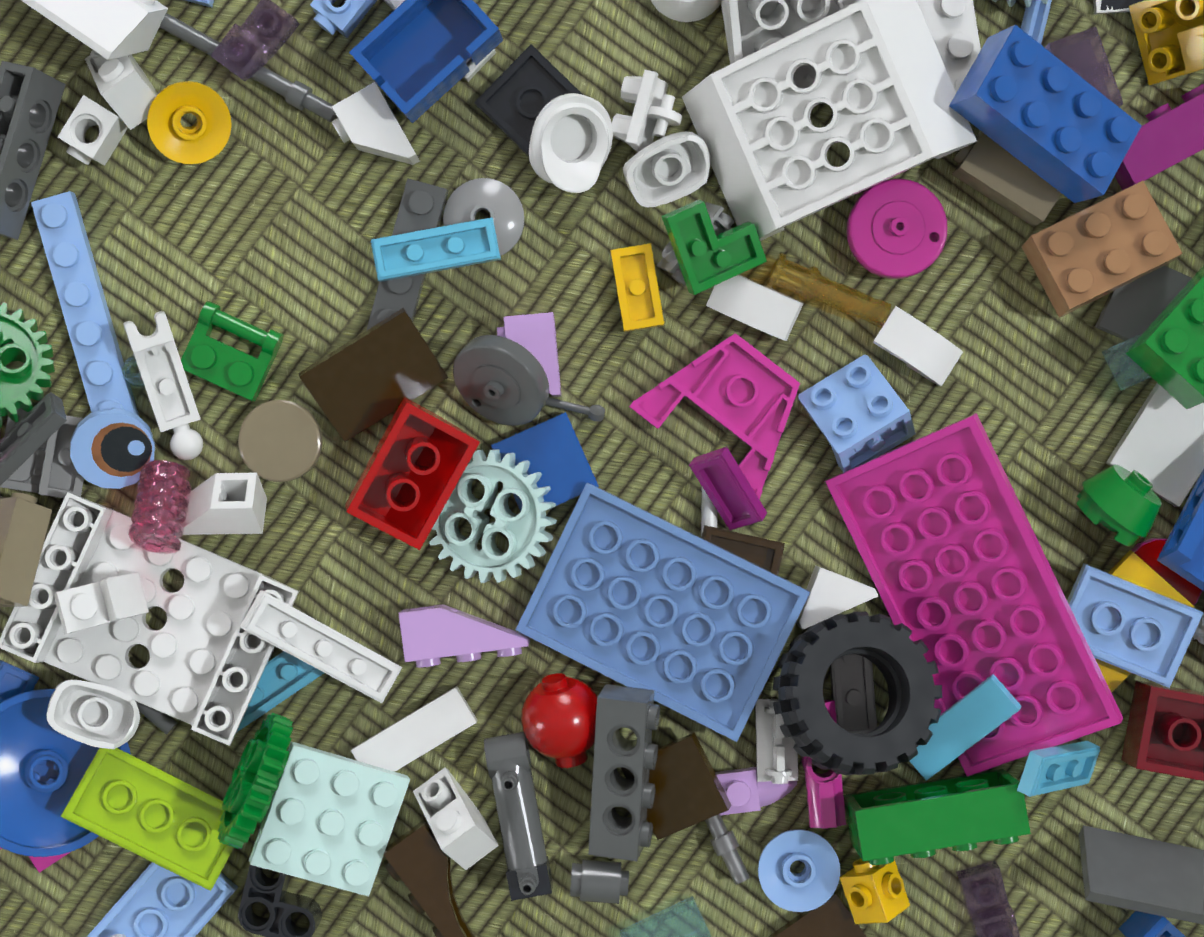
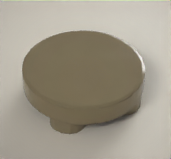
(280, 441)

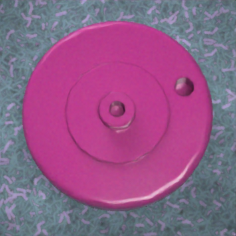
(897, 229)

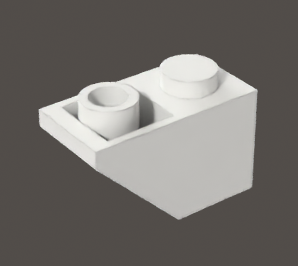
(123, 86)
(226, 505)
(455, 819)

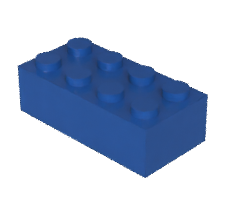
(1045, 115)

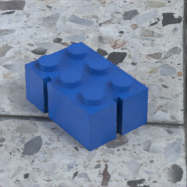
(425, 50)

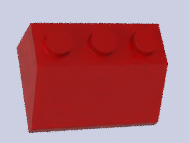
(411, 474)

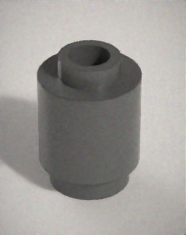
(599, 881)

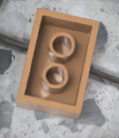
(1101, 249)

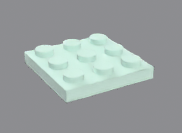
(329, 819)

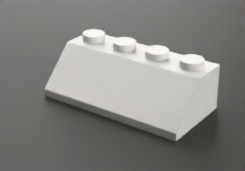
(106, 26)

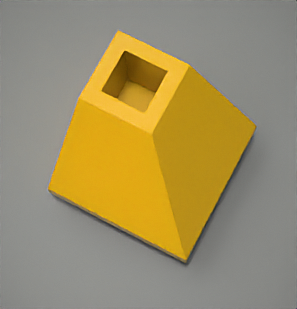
(1169, 37)

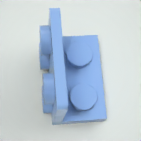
(858, 413)

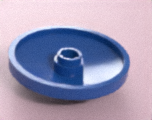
(38, 779)

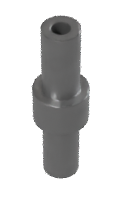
(725, 844)

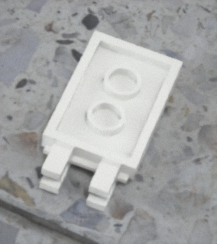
(1164, 445)

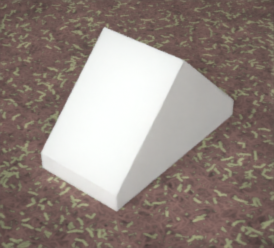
(831, 595)

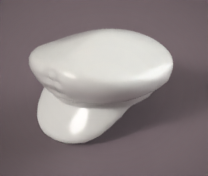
(571, 142)

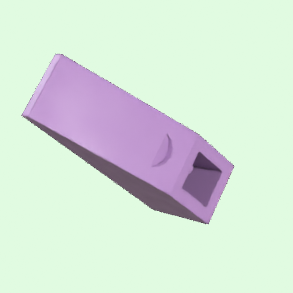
(447, 632)

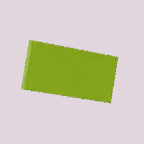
(151, 815)

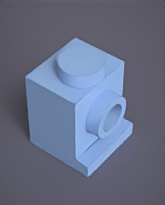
(340, 19)

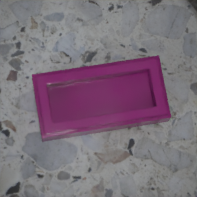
(728, 488)

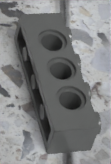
(26, 120)
(609, 832)

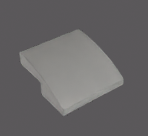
(49, 468)

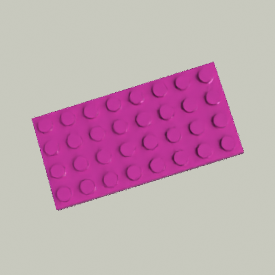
(975, 588)

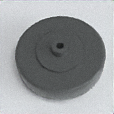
(501, 380)

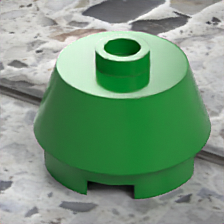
(1120, 503)

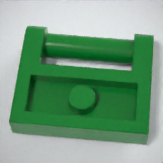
(225, 364)

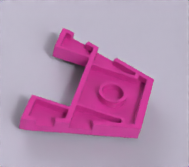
(738, 391)

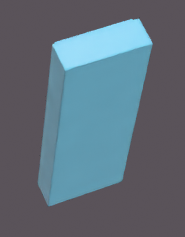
(435, 249)
(280, 680)
(965, 725)
(1058, 768)

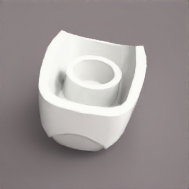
(668, 169)
(93, 714)

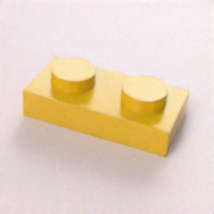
(637, 287)

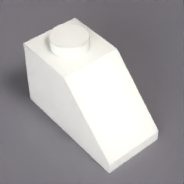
(372, 126)

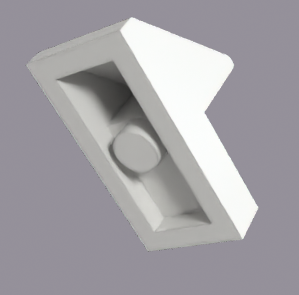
(101, 602)

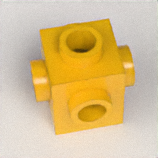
(874, 892)

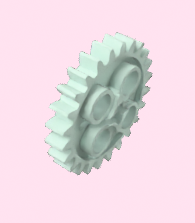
(522, 529)

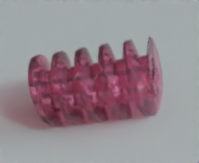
(160, 507)

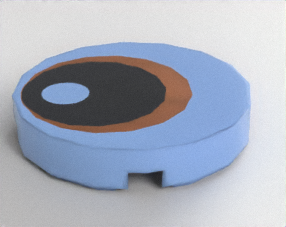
(111, 448)

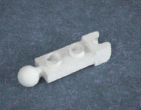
(166, 385)

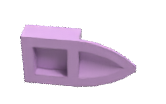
(748, 794)

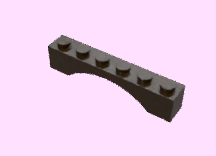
(427, 874)

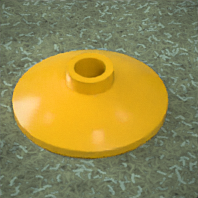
(192, 143)

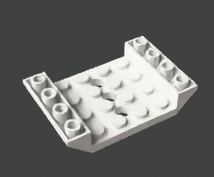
(886, 102)
(199, 661)

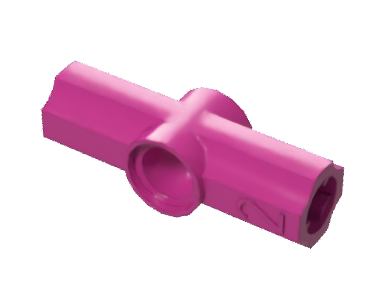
(824, 791)

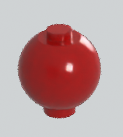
(561, 719)

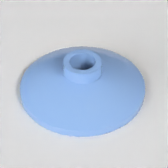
(802, 890)

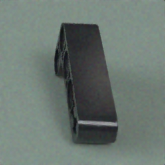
(280, 904)

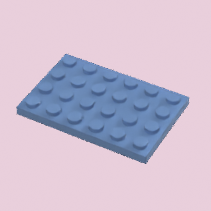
(662, 611)

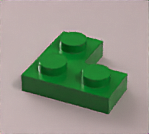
(707, 257)

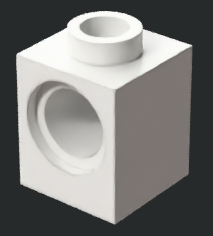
(83, 117)

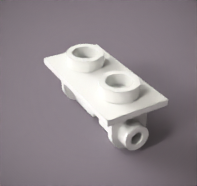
(774, 753)

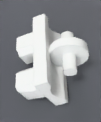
(651, 111)

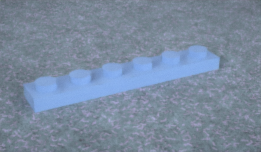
(83, 303)

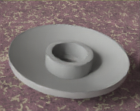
(497, 200)

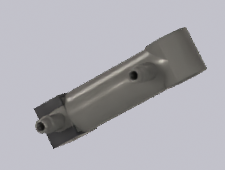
(518, 816)

